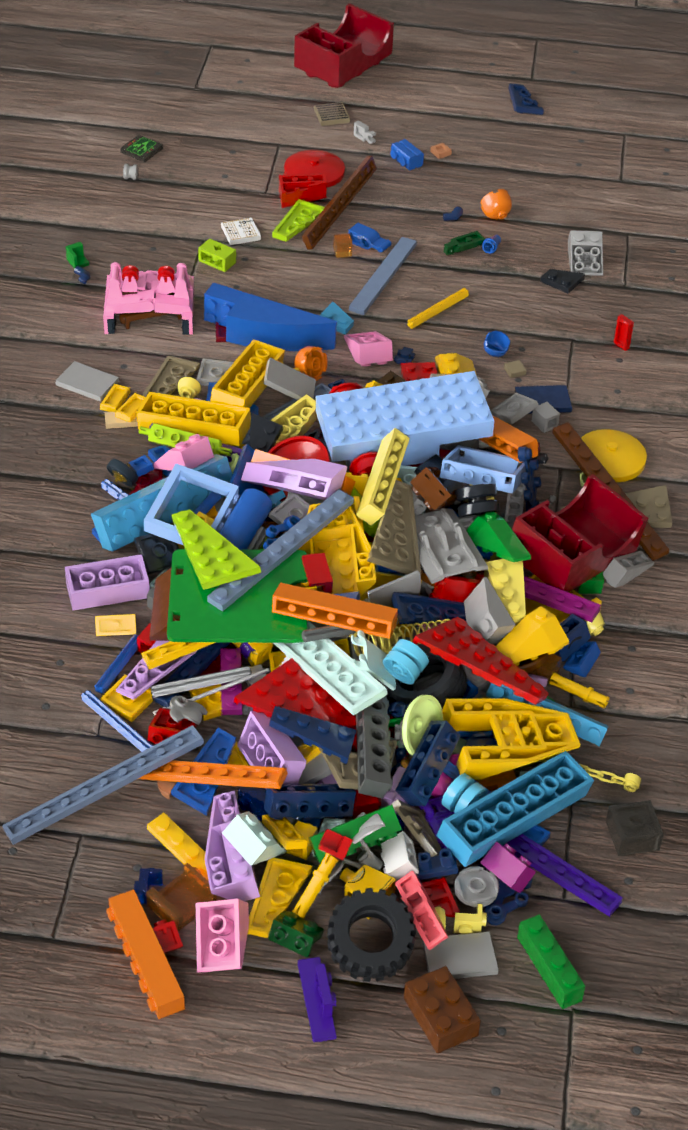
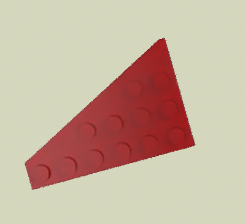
(461, 644)
(296, 691)

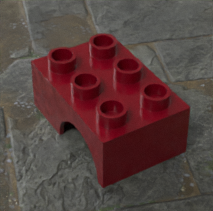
(349, 51)
(581, 537)

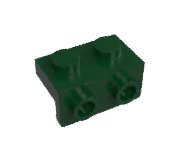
(295, 933)

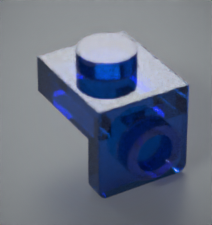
(146, 878)

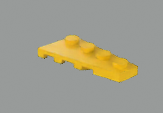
(277, 890)

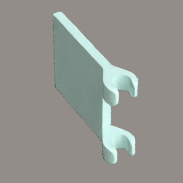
(372, 660)

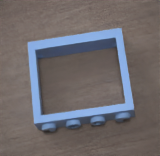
(482, 468)
(167, 531)

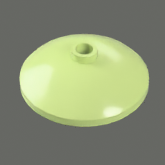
(417, 718)

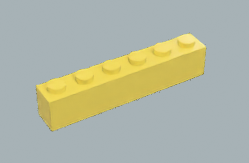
(382, 477)

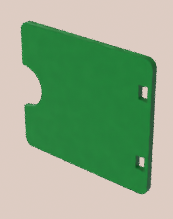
(246, 619)

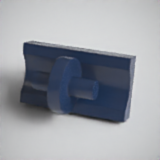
(436, 866)

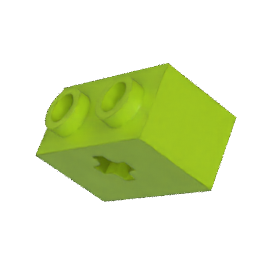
(217, 255)

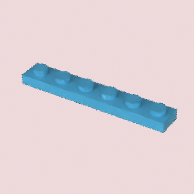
(584, 726)

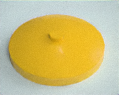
(618, 453)

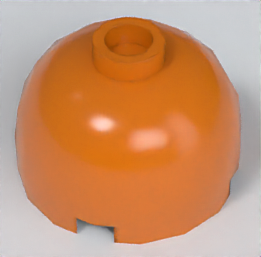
(496, 204)
(311, 361)

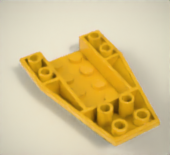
(345, 552)

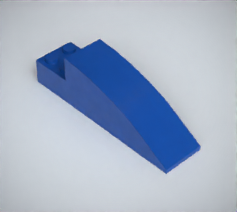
(266, 321)

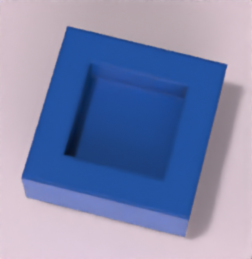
(141, 465)

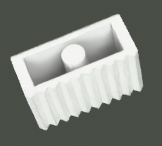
(399, 856)

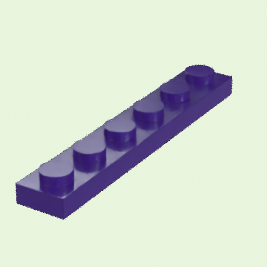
(566, 875)

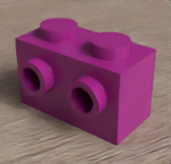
(508, 867)

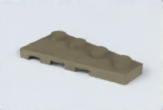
(170, 373)

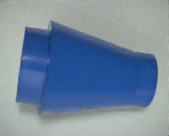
(491, 244)

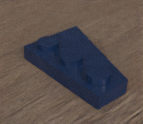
(522, 100)

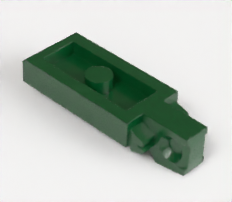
(463, 243)

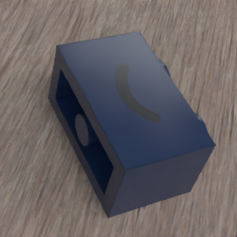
(577, 633)

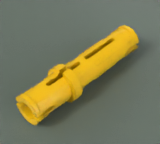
(587, 694)
(319, 877)

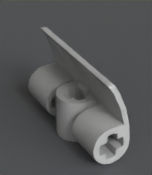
(407, 584)

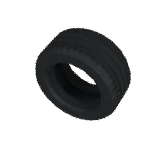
(450, 686)

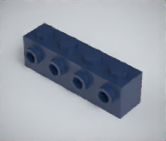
(427, 763)
(309, 801)

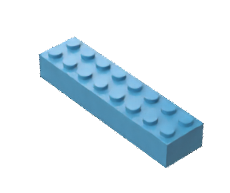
(124, 519)
(514, 808)

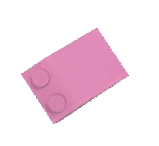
(369, 348)
(187, 453)
(221, 934)

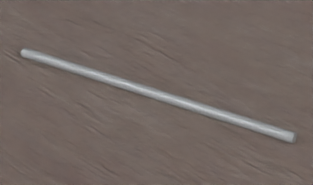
(228, 685)

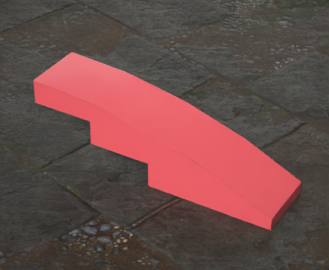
(422, 909)

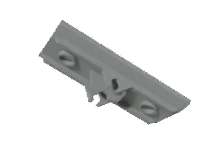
(445, 546)

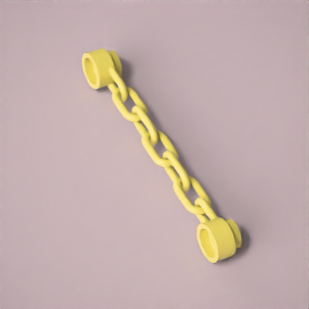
(630, 781)

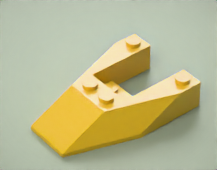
(521, 731)

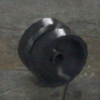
(477, 496)

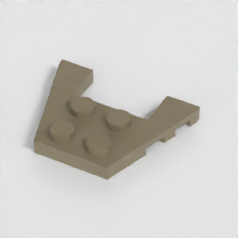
(347, 775)

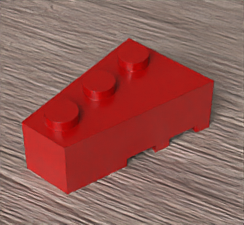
(303, 187)

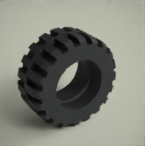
(377, 906)

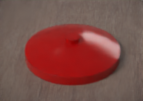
(316, 162)
(298, 448)

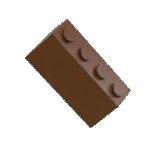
(159, 618)

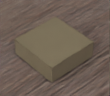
(514, 369)

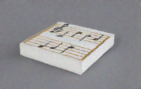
(240, 231)

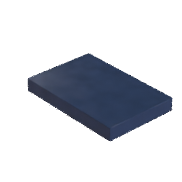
(555, 395)

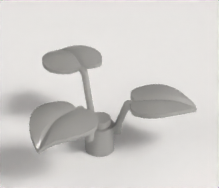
(366, 857)

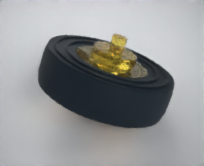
(122, 472)

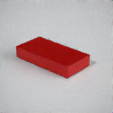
(623, 332)

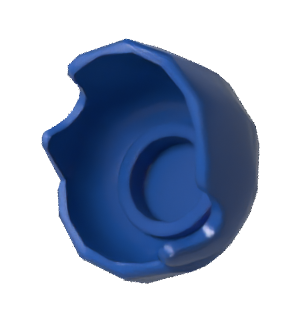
(496, 343)

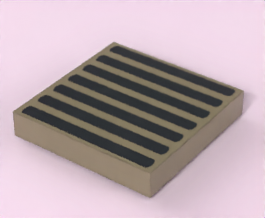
(332, 114)

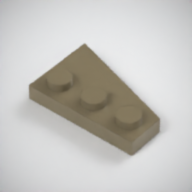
(417, 824)

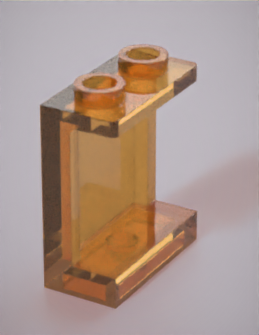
(179, 897)

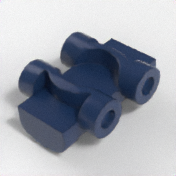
(404, 355)

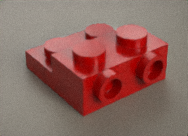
(165, 726)

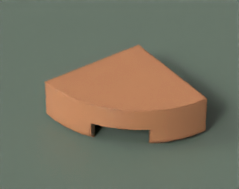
(165, 788)

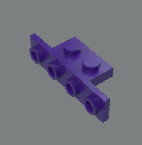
(318, 998)

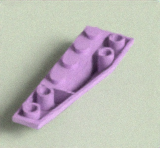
(300, 476)
(142, 678)
(226, 868)

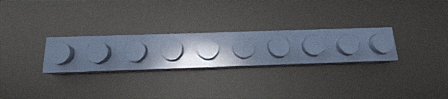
(283, 548)
(102, 784)

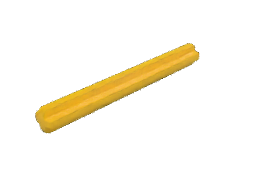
(437, 308)

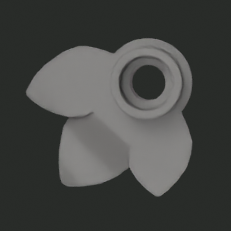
(182, 708)

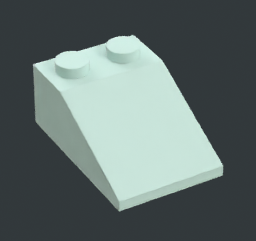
(252, 839)

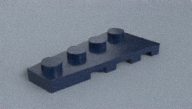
(421, 609)
(313, 731)

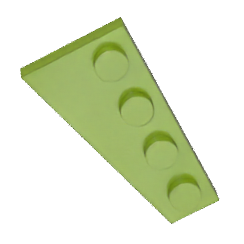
(296, 220)

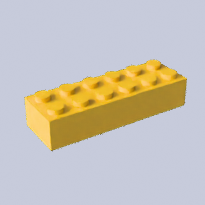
(245, 377)
(196, 416)

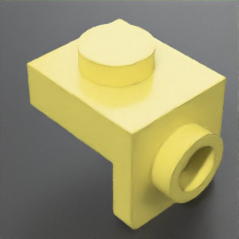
(469, 923)

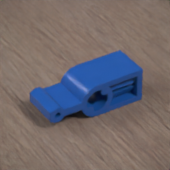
(367, 238)

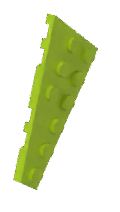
(211, 554)

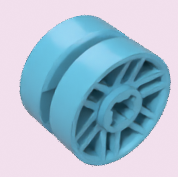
(405, 661)
(462, 793)

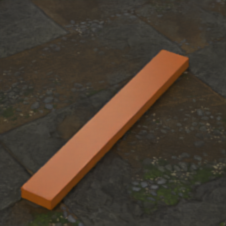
(219, 774)

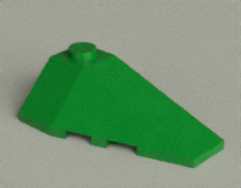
(495, 535)

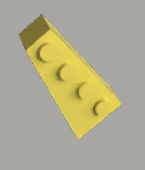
(296, 418)
(508, 583)

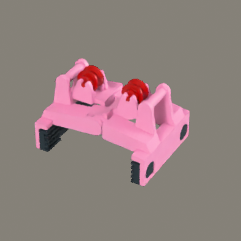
(154, 287)

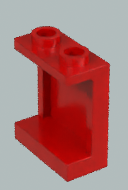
(455, 588)

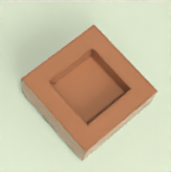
(440, 150)

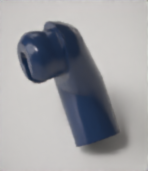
(454, 215)

